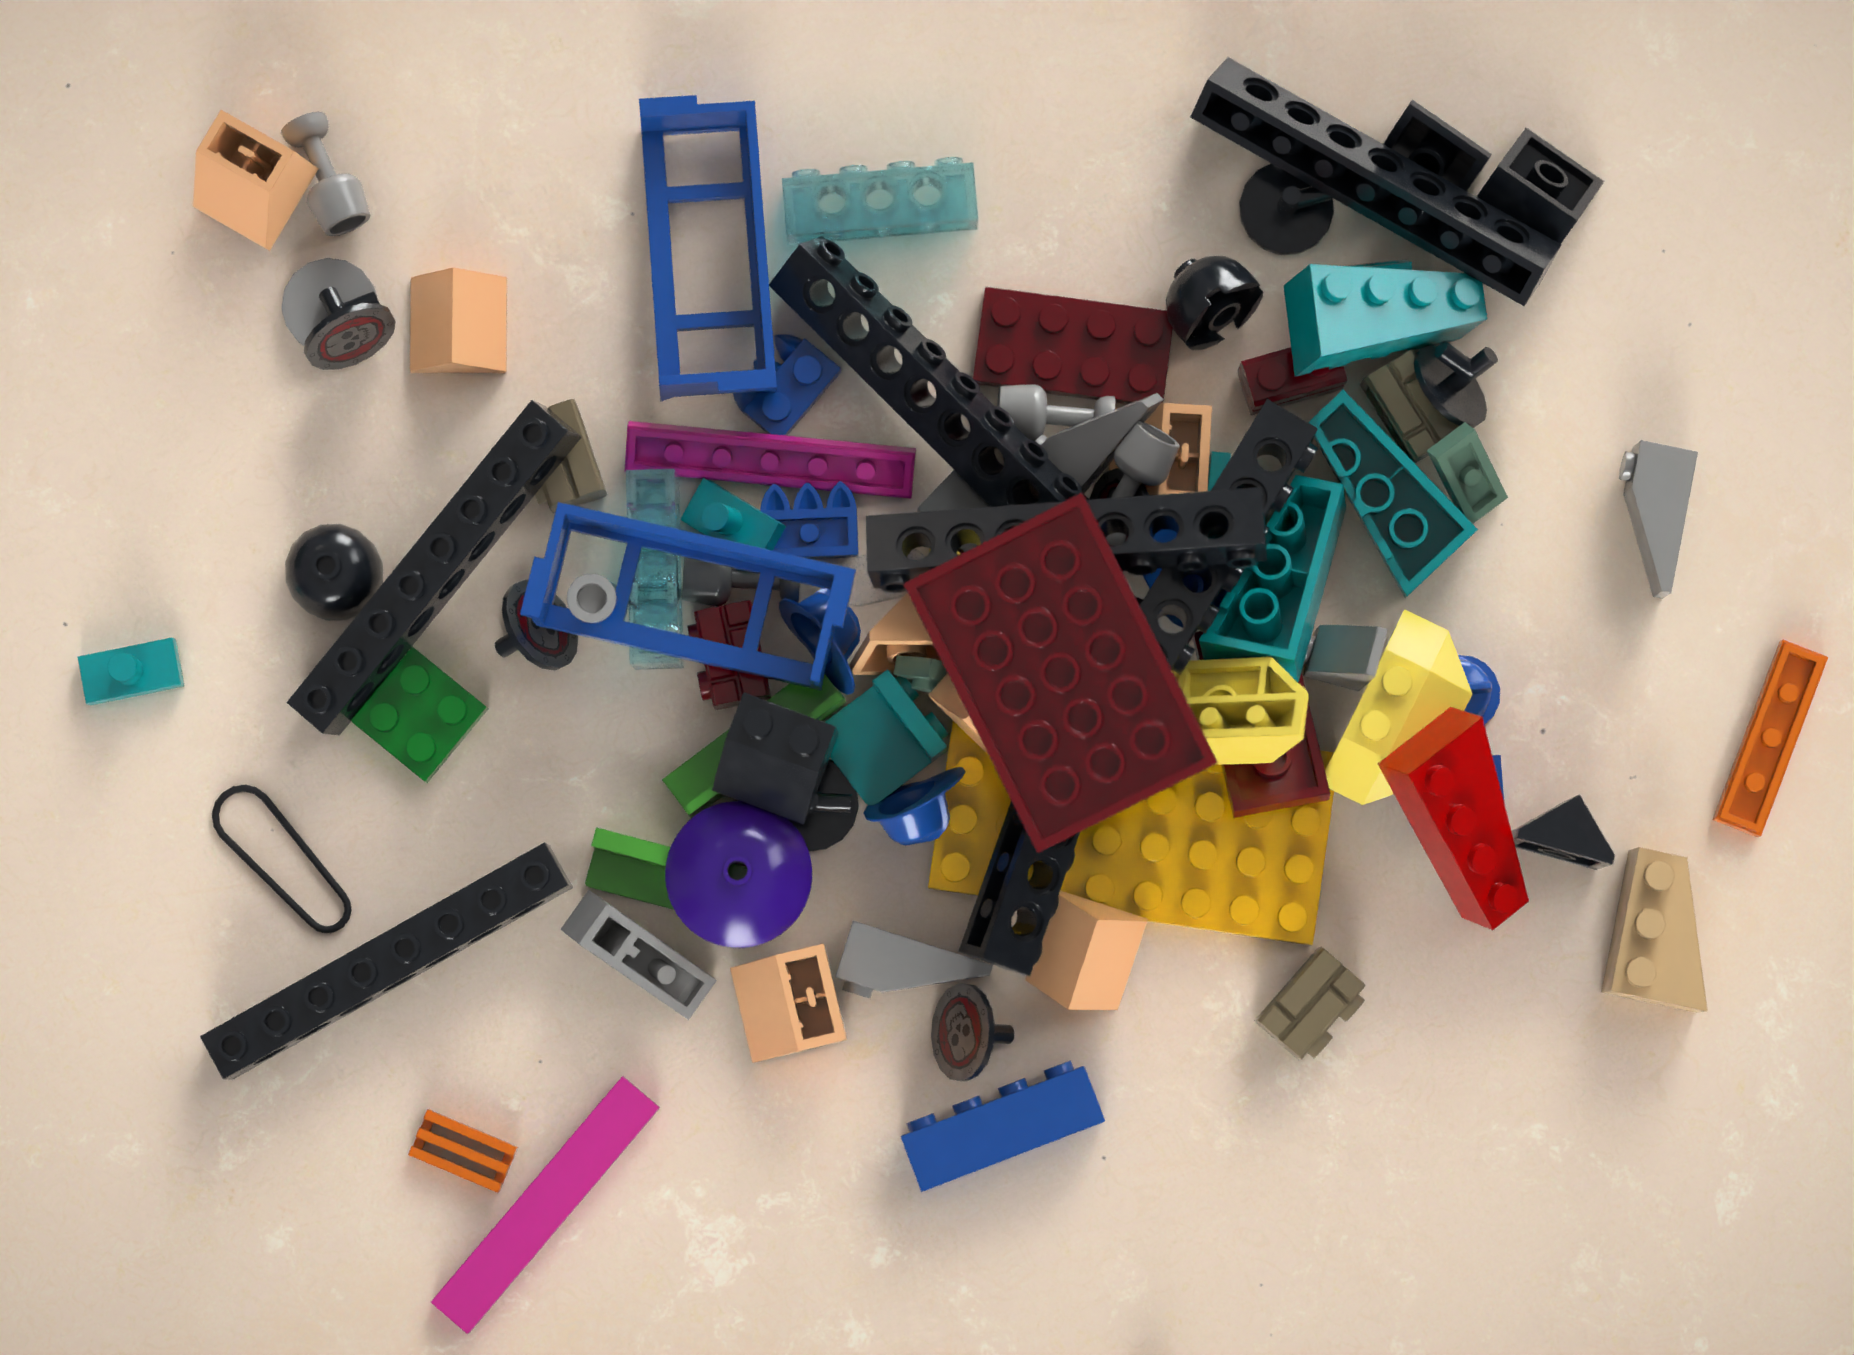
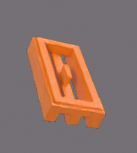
(424, 1134)

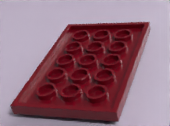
(1060, 673)

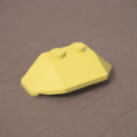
(1412, 686)
(1245, 707)

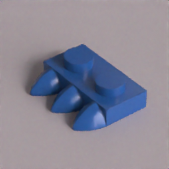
(799, 385)
(810, 528)

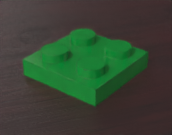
(419, 714)

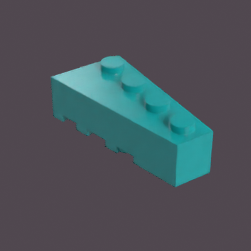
(1371, 312)
(1394, 499)
(1280, 598)

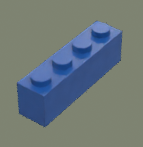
(1003, 1127)

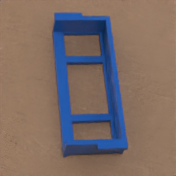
(684, 116)
(638, 534)

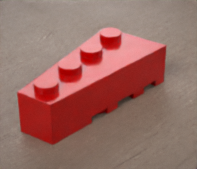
(1459, 815)

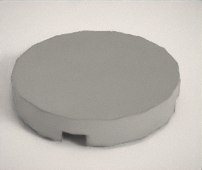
(301, 299)

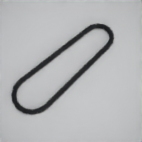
(308, 852)

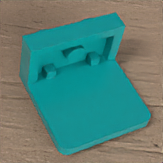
(885, 738)

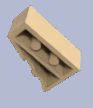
(1655, 935)

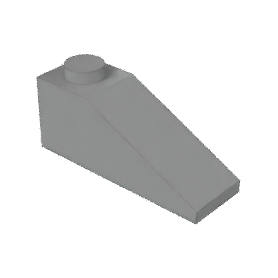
(1090, 446)
(1657, 502)
(1344, 654)
(638, 954)
(893, 962)

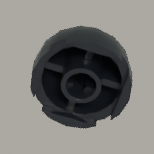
(1209, 297)
(333, 571)

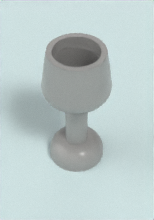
(336, 198)
(1030, 410)
(1144, 458)
(592, 598)

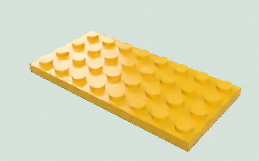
(1162, 859)

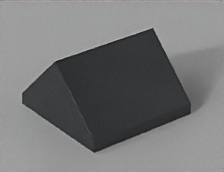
(1437, 146)
(1567, 835)

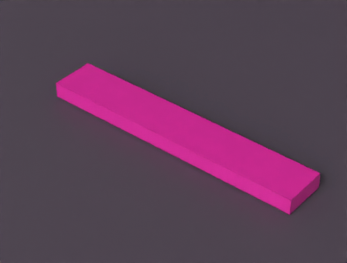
(771, 459)
(545, 1205)

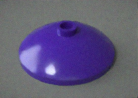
(747, 909)

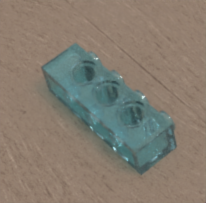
(904, 216)
(657, 587)

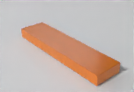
(1770, 738)

